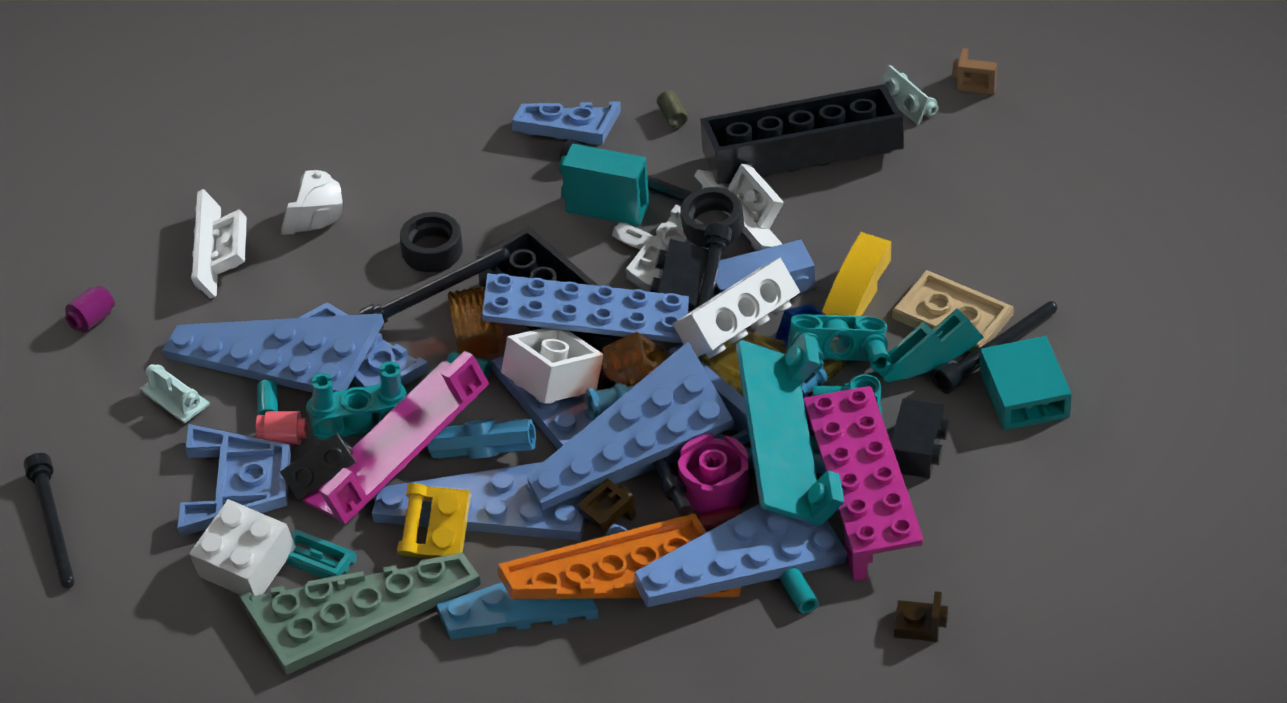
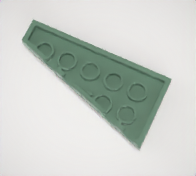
(347, 608)

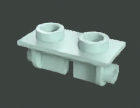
(908, 97)
(172, 394)

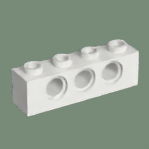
(737, 308)

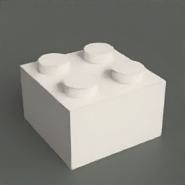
(551, 364)
(242, 549)

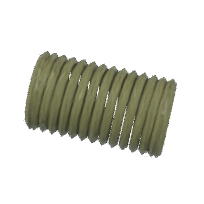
(672, 108)

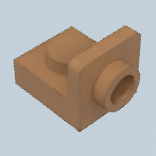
(974, 74)

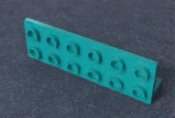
(781, 432)

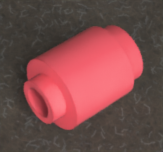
(282, 427)

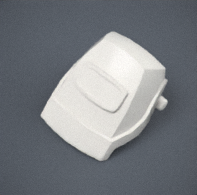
(316, 206)

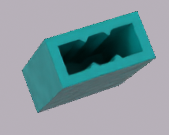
(605, 184)
(1025, 383)

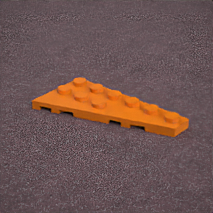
(601, 565)

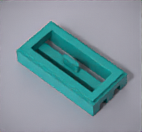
(313, 559)

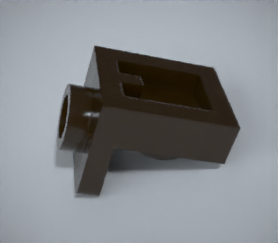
(607, 505)
(920, 619)

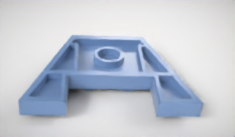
(246, 475)

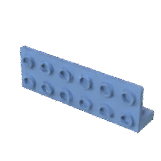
(582, 307)

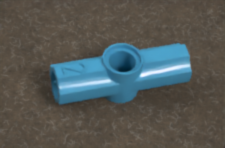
(483, 439)

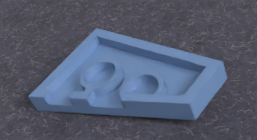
(577, 124)

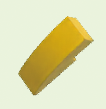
(858, 276)

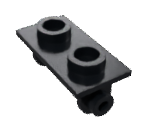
(318, 466)

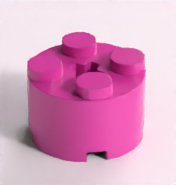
(714, 472)

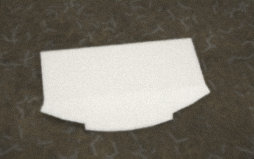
(631, 235)

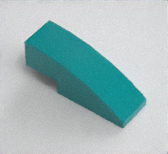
(930, 348)

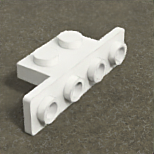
(758, 203)
(217, 243)

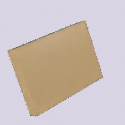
(937, 297)

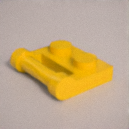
(446, 521)

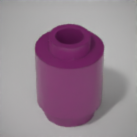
(89, 308)

